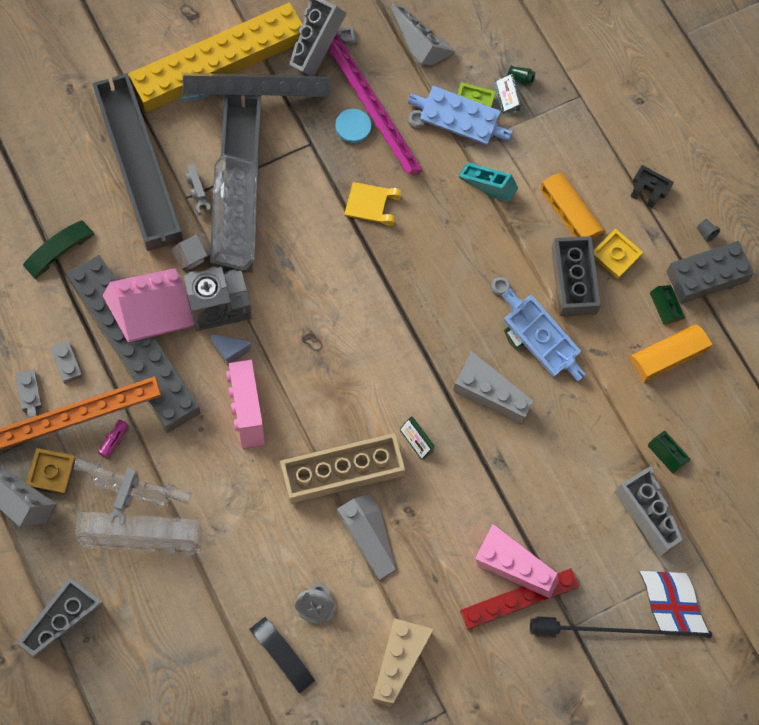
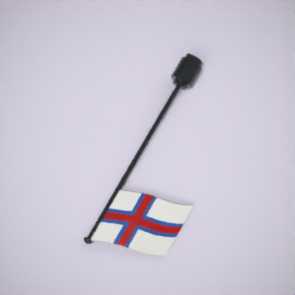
(671, 603)

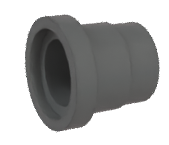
(708, 230)

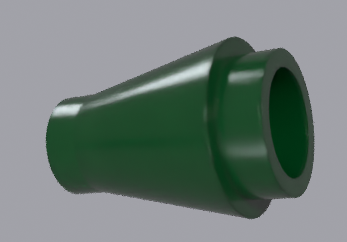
(523, 75)

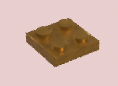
(51, 471)

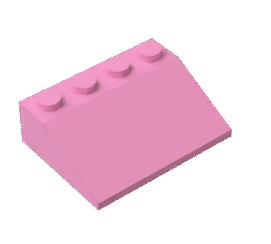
(149, 304)

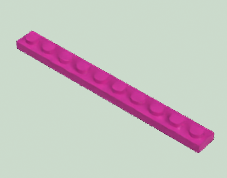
(374, 107)

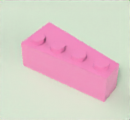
(246, 403)
(513, 562)

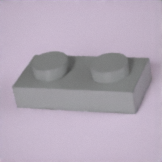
(66, 362)

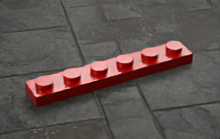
(514, 601)

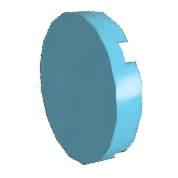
(353, 126)

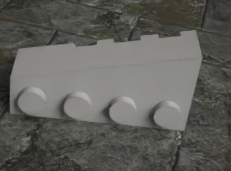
(192, 251)
(23, 502)
(650, 511)
(61, 614)

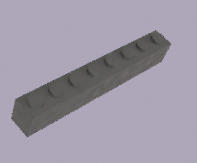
(255, 84)

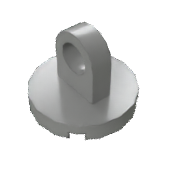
(316, 604)

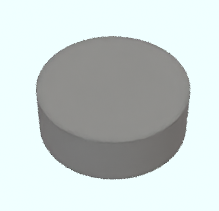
(414, 119)
(499, 286)

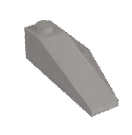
(421, 42)
(367, 529)

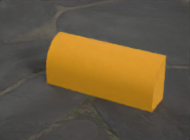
(570, 207)
(670, 352)

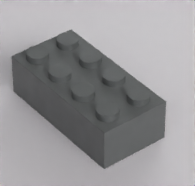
(709, 272)
(575, 276)

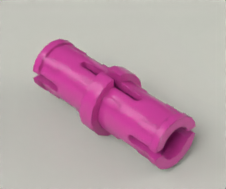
(113, 438)

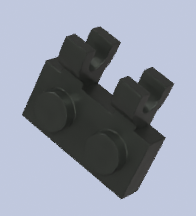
(653, 182)

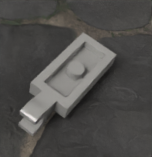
(197, 191)
(28, 392)
(124, 499)

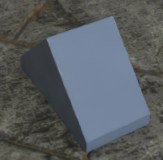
(230, 348)

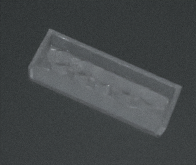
(234, 212)
(139, 533)

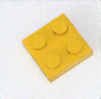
(617, 253)

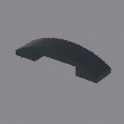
(282, 654)

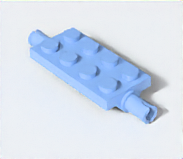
(460, 115)
(542, 335)

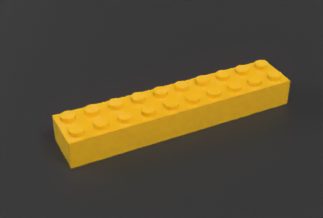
(220, 54)

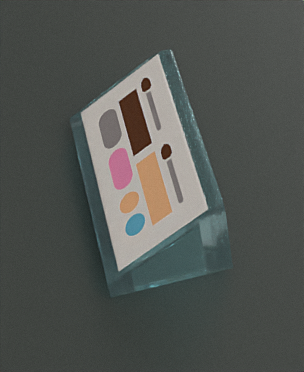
(507, 94)

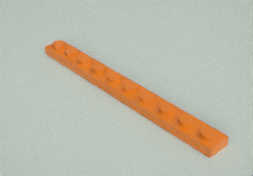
(79, 412)

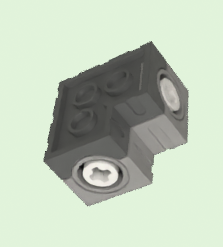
(217, 297)

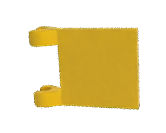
(369, 201)

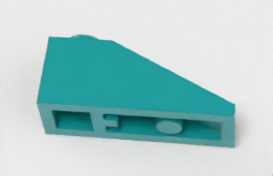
(491, 181)

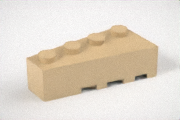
(401, 655)

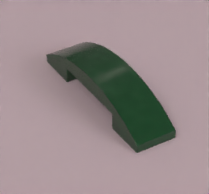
(56, 247)

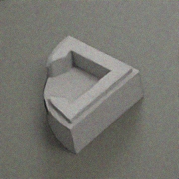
(347, 35)

